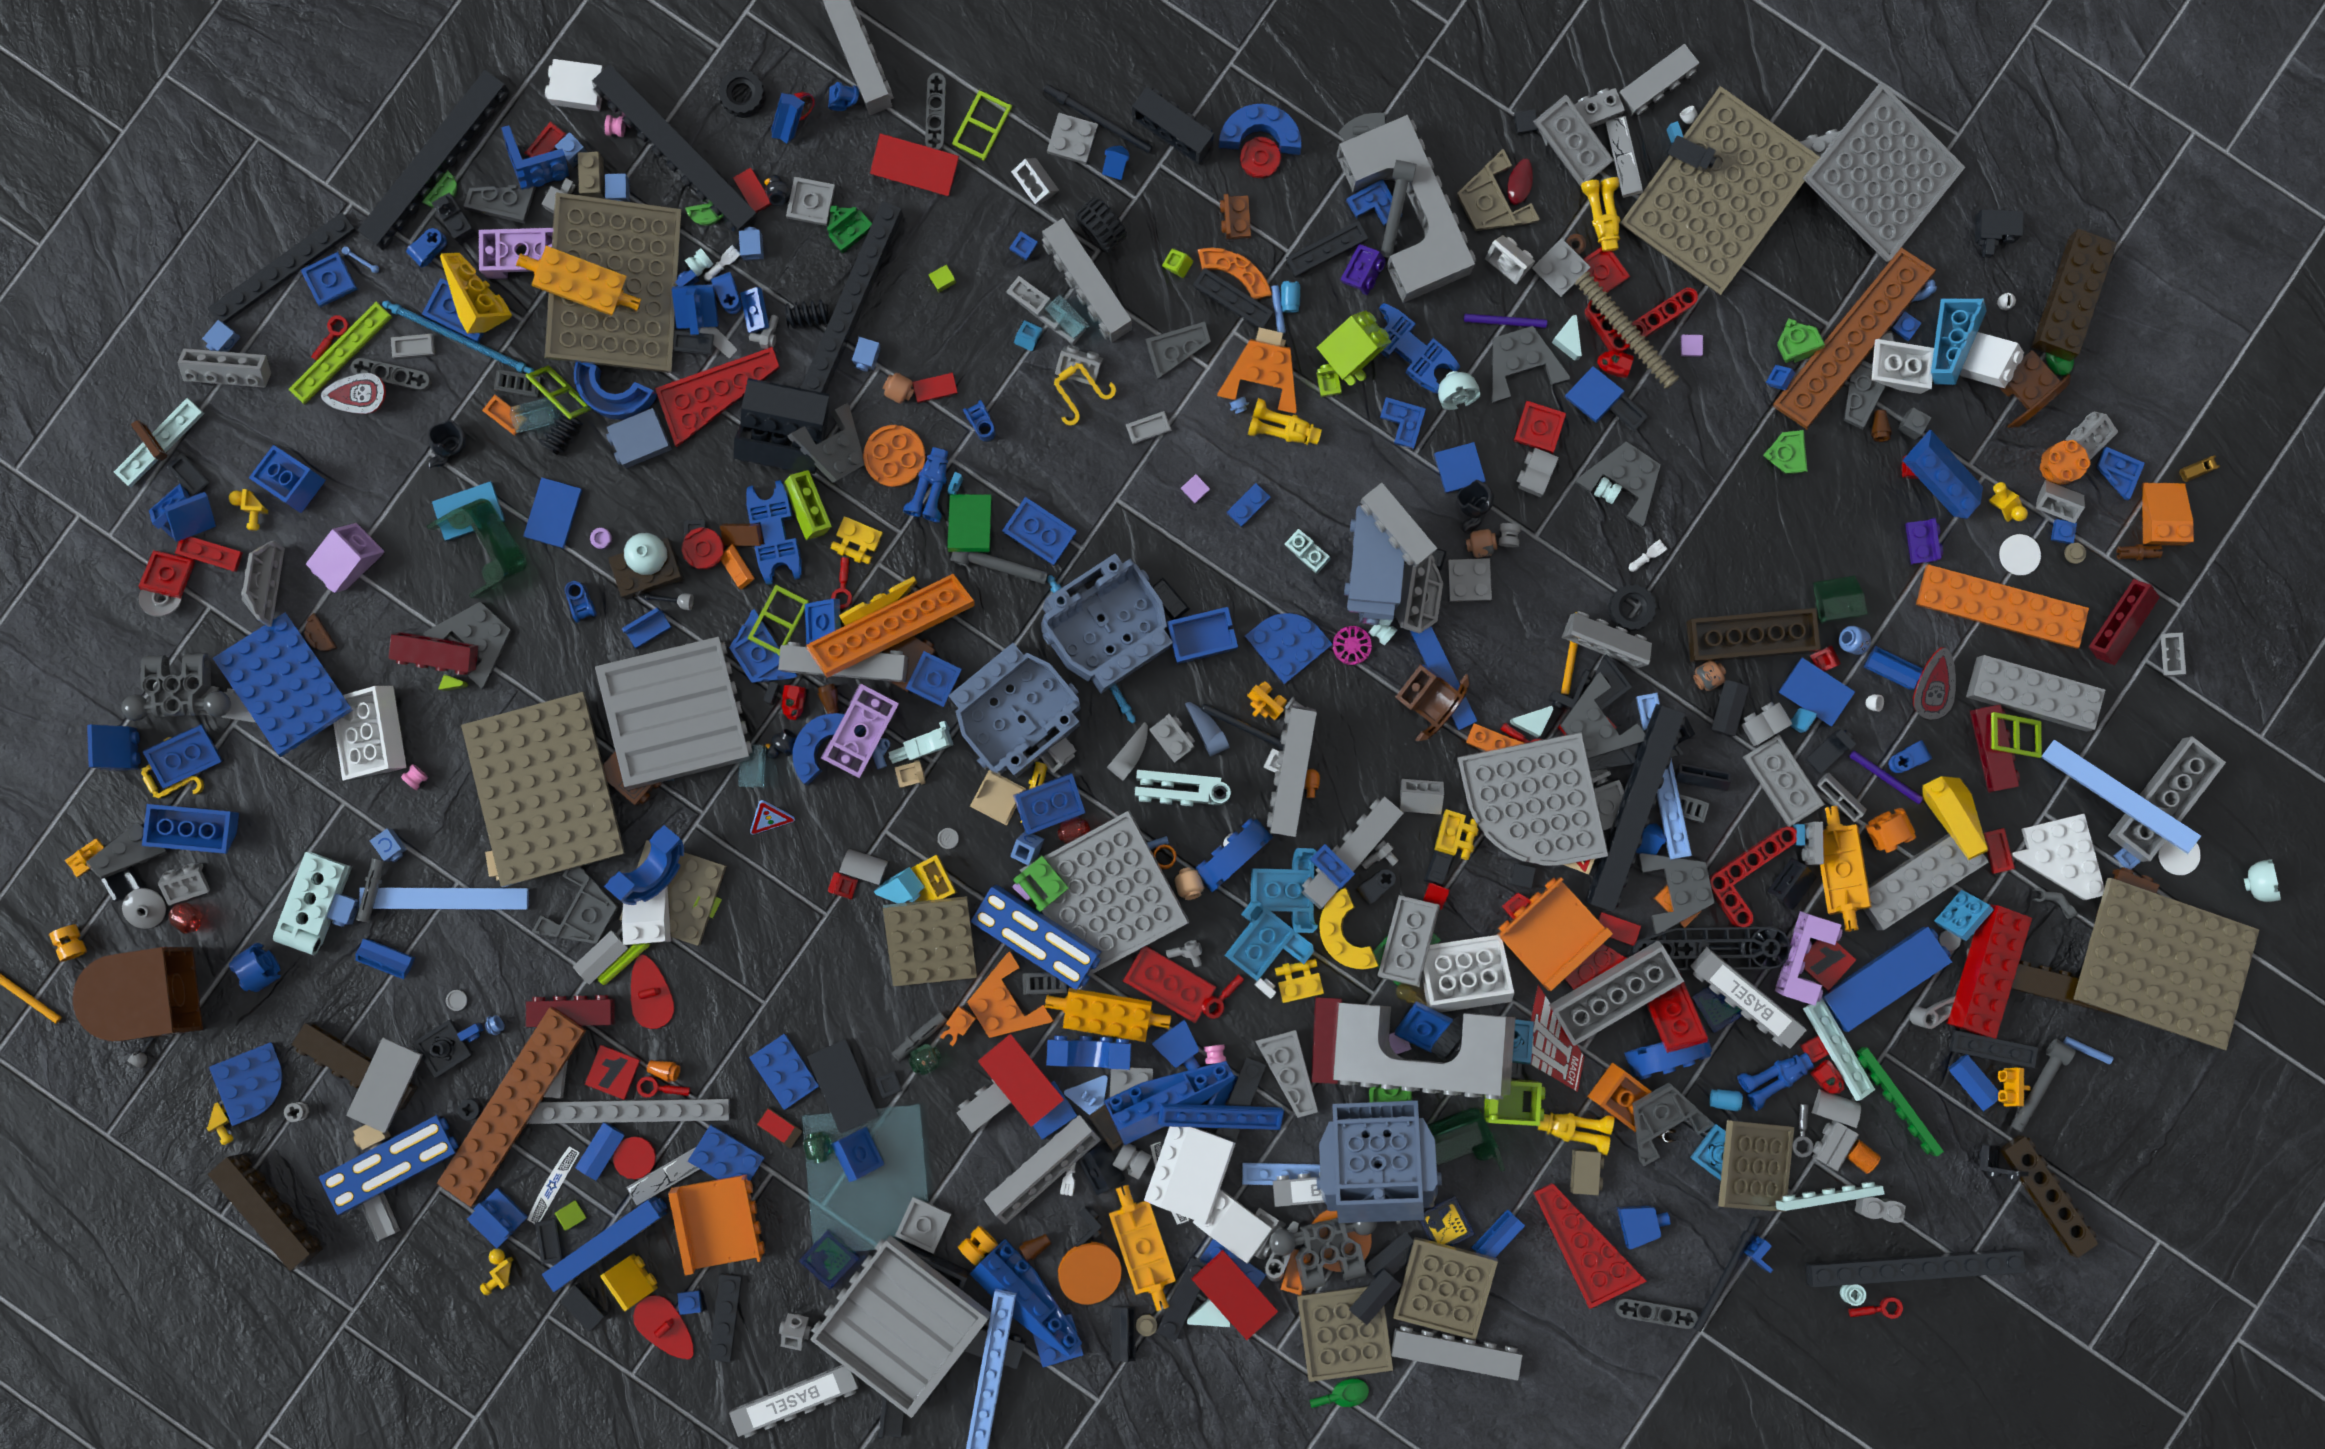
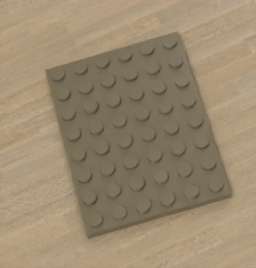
(1720, 215)
(633, 242)
(542, 789)
(2166, 964)

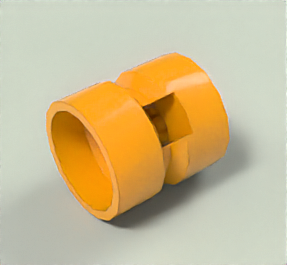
(71, 949)
(976, 1253)

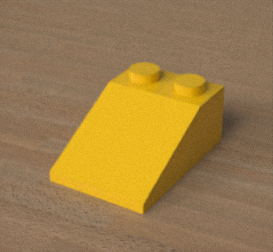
(629, 1281)

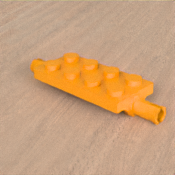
(579, 281)
(1844, 870)
(1107, 1014)
(1142, 1247)

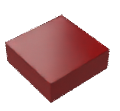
(1814, 1049)

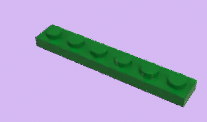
(1903, 1109)

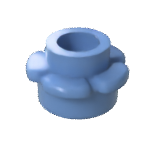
(1239, 405)
(494, 1025)

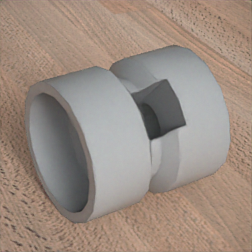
(1132, 1160)

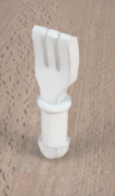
(727, 258)
(1652, 552)
(1068, 1182)

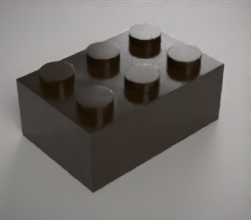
(634, 584)

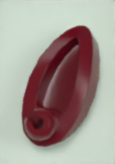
(1520, 182)

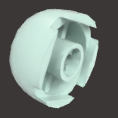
(1457, 389)
(645, 553)
(2263, 881)

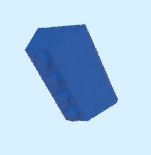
(1944, 476)
(189, 828)

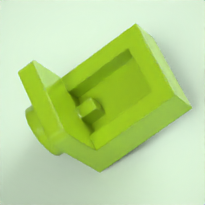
(1328, 381)

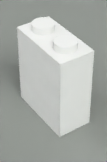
(572, 85)
(1992, 360)

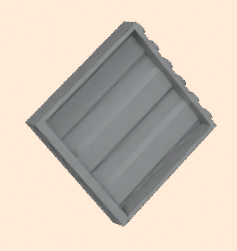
(673, 713)
(899, 1325)

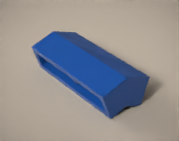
(787, 117)
(1893, 668)
(384, 958)
(1974, 1082)
(600, 1151)
(1498, 1235)

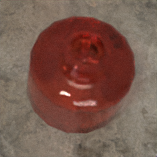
(1073, 829)
(185, 918)

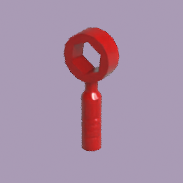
(328, 340)
(843, 580)
(1515, 734)
(1225, 994)
(666, 1089)
(1869, 1310)

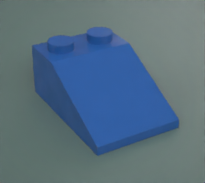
(287, 479)
(113, 747)

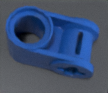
(842, 96)
(425, 248)
(726, 291)
(979, 418)
(580, 602)
(1911, 757)

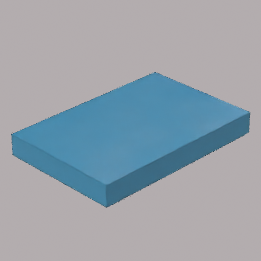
(449, 503)

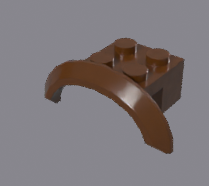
(2033, 386)
(1432, 698)

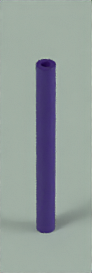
(1501, 320)
(1886, 777)

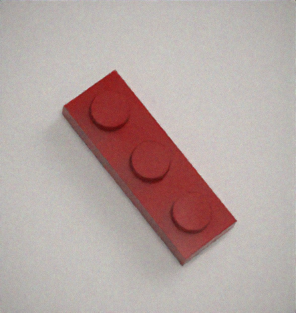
(209, 553)

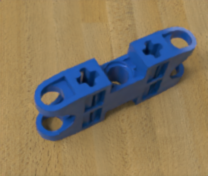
(1414, 350)
(771, 517)

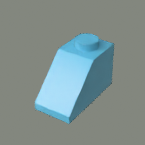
(901, 887)

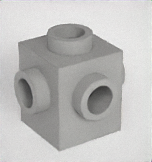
(794, 1331)

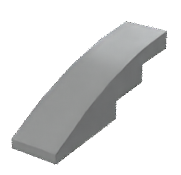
(1035, 303)

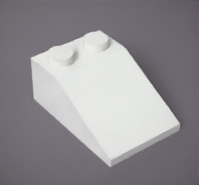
(1509, 258)
(1902, 366)
(647, 921)
(1235, 1227)

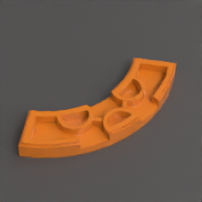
(1238, 267)

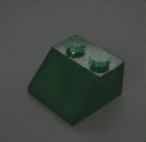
(1839, 599)

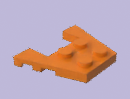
(1264, 365)
(996, 1006)

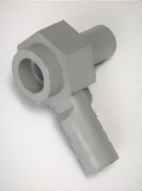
(766, 338)
(1383, 851)
(1190, 950)

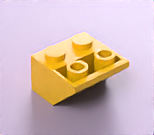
(935, 880)

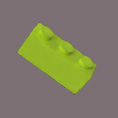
(807, 505)

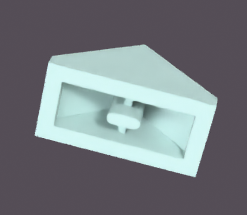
(1569, 340)
(1533, 722)
(1208, 1315)

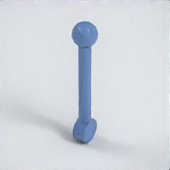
(346, 251)

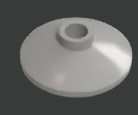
(150, 603)
(148, 900)

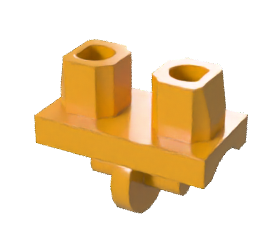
(1265, 704)
(78, 860)
(2013, 1087)

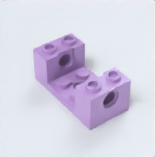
(499, 249)
(854, 752)
(1789, 982)

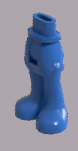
(931, 473)
(1787, 1072)

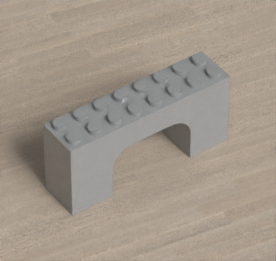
(1443, 252)
(1479, 1068)

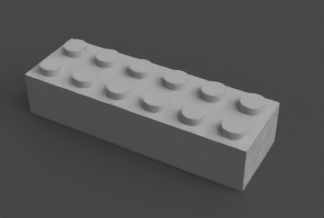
(860, 54)
(1087, 281)
(2035, 693)
(1293, 770)
(2174, 791)
(1919, 881)
(1616, 993)

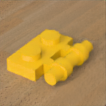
(860, 535)
(1450, 832)
(1300, 987)

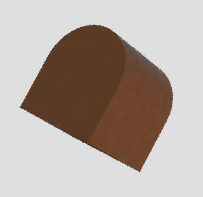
(139, 995)

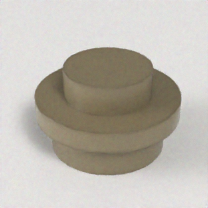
(2075, 553)
(1146, 1325)

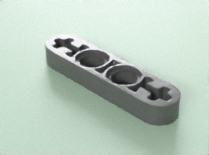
(932, 113)
(392, 371)
(1655, 1316)

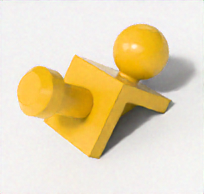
(2008, 503)
(249, 504)
(217, 1122)
(500, 1273)

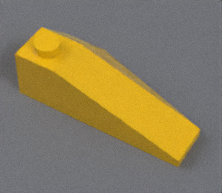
(474, 301)
(879, 601)
(1957, 813)

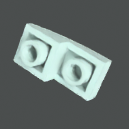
(1307, 551)

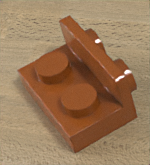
(1236, 217)

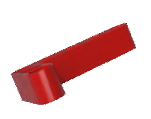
(1642, 323)
(1745, 869)

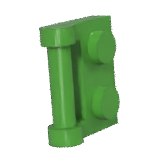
(1046, 878)

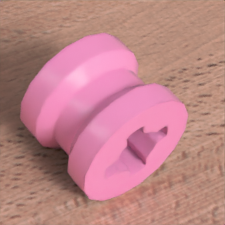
(614, 126)
(414, 777)
(1214, 1054)

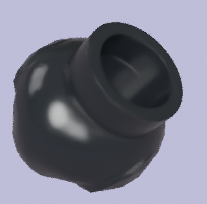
(777, 190)
(781, 742)

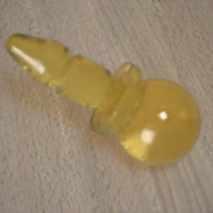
(1405, 992)

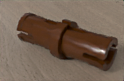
(2139, 552)

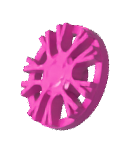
(1352, 645)

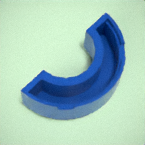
(1265, 119)
(609, 405)
(810, 740)
(1234, 854)
(653, 874)
(1089, 1052)
(1654, 1058)

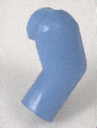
(1929, 289)
(879, 752)

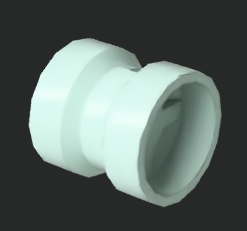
(699, 262)
(1607, 490)
(1383, 632)
(1848, 1293)

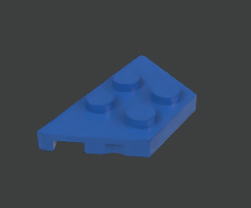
(755, 660)

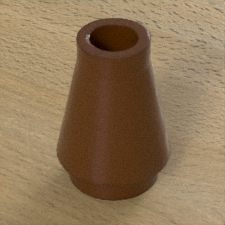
(1881, 427)
(829, 697)
(1034, 1247)

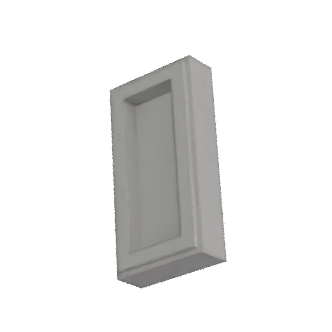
(412, 346)
(1148, 427)

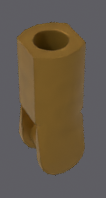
(2198, 469)

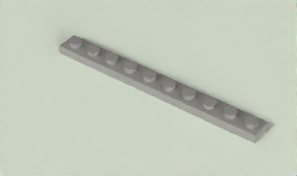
(631, 1111)

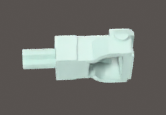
(923, 745)

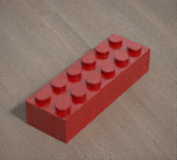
(1989, 972)

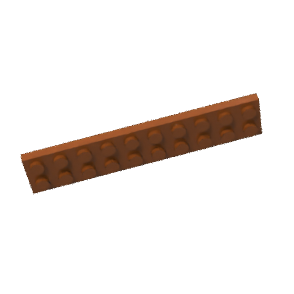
(1854, 338)
(511, 1106)

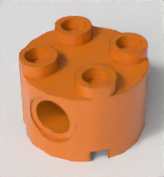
(2064, 462)
(1890, 830)

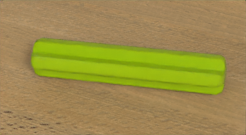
(621, 962)

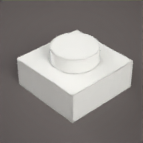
(1271, 762)
(1266, 987)

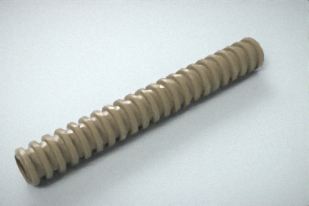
(1627, 330)

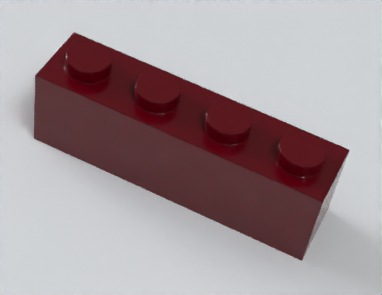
(2124, 622)
(433, 652)
(1996, 765)
(580, 1010)
(1324, 1039)

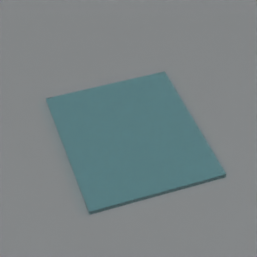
(876, 1203)

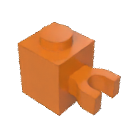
(959, 1024)

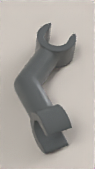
(2067, 909)

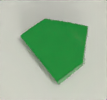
(847, 226)

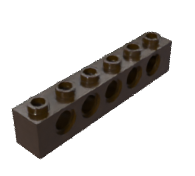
(2085, 1237)

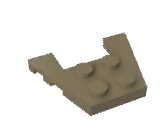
(1485, 202)

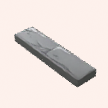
(1624, 156)
(662, 1178)

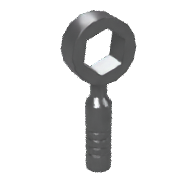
(1803, 1121)

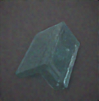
(1067, 316)
(532, 415)
(753, 770)

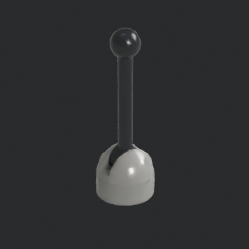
(684, 601)
(139, 1057)

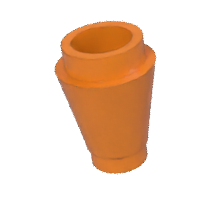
(665, 1070)

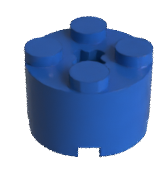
(255, 968)

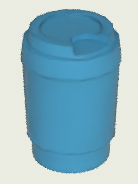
(1290, 296)
(1726, 1099)

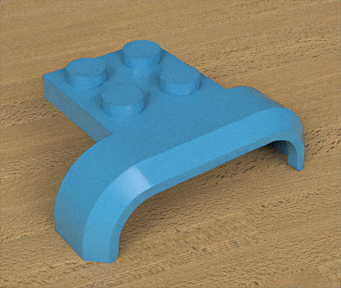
(1283, 887)
(1264, 941)

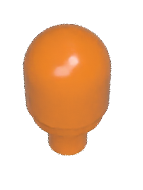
(1311, 782)

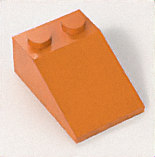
(2166, 514)
(1616, 1094)

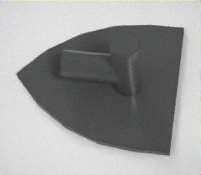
(1362, 125)

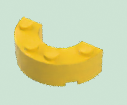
(1334, 939)

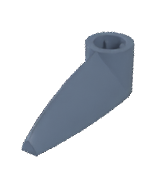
(1210, 733)

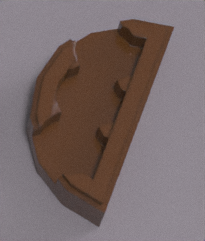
(317, 634)

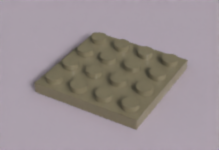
(693, 879)
(930, 941)
(1755, 1165)
(1445, 1288)
(1337, 1340)

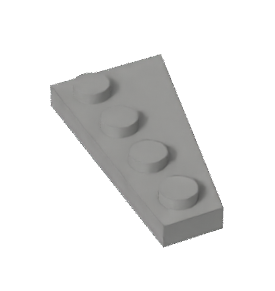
(1288, 1066)

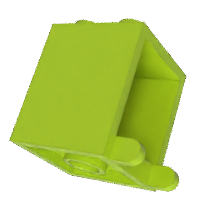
(1354, 346)
(1511, 1106)

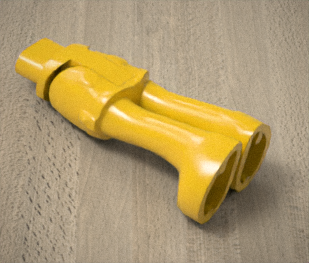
(1608, 224)
(1295, 431)
(1564, 1127)

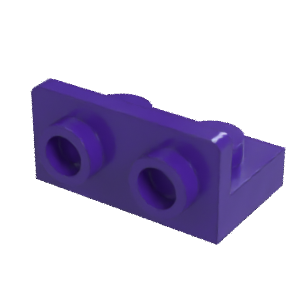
(1363, 269)
(1924, 541)

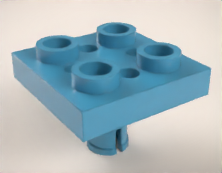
(1967, 917)
(1524, 1032)
(1704, 1156)

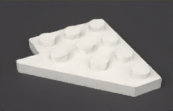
(2064, 855)

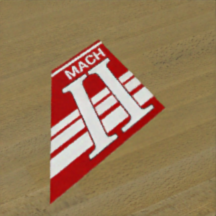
(1551, 1046)

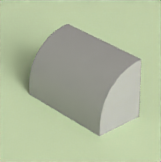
(1035, 180)
(2060, 501)
(2173, 654)
(1421, 796)
(864, 866)
(1837, 1108)

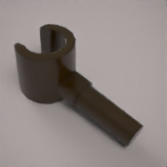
(1664, 1136)

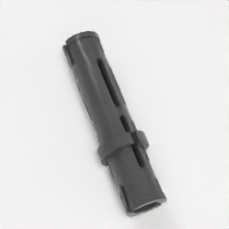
(370, 891)
(912, 1042)

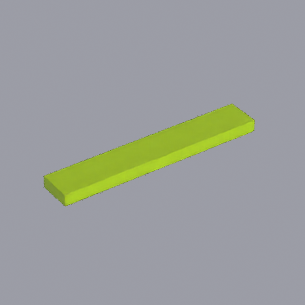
(340, 353)

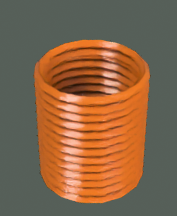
(1170, 849)
(1863, 1157)

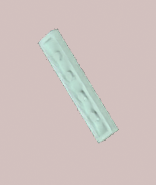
(166, 434)
(1839, 1050)
(1829, 1195)

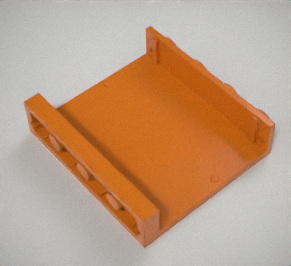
(1553, 933)
(716, 1222)

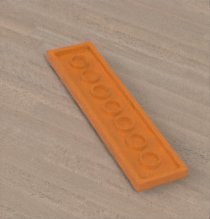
(2002, 606)
(890, 625)

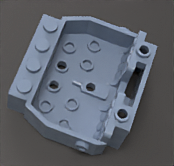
(1375, 573)
(1128, 609)
(1037, 695)
(1408, 1160)

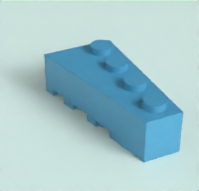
(1955, 334)

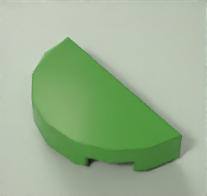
(444, 186)
(702, 214)

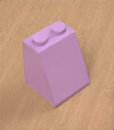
(344, 557)

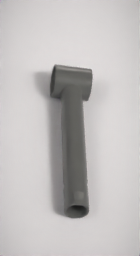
(1403, 173)
(999, 564)
(2059, 1054)

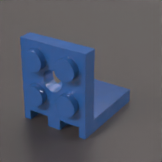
(537, 169)

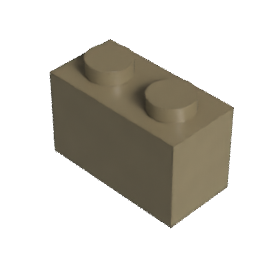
(591, 174)
(1586, 1172)

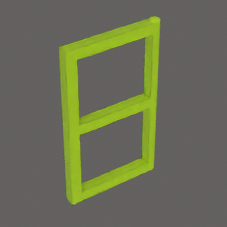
(968, 119)
(566, 388)
(764, 613)
(2016, 734)

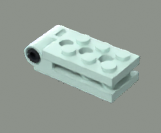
(1206, 795)
(291, 926)

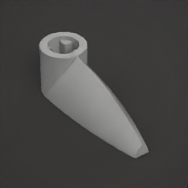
(1130, 753)
(1932, 1015)
(1280, 1261)

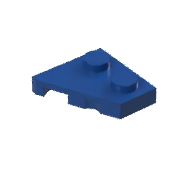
(2120, 471)

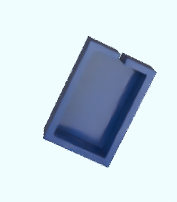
(1202, 635)

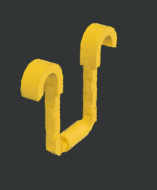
(1067, 373)
(153, 788)

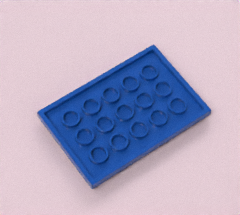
(282, 684)

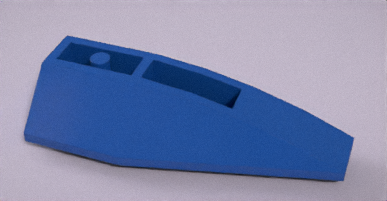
(1138, 1108)
(1033, 1305)

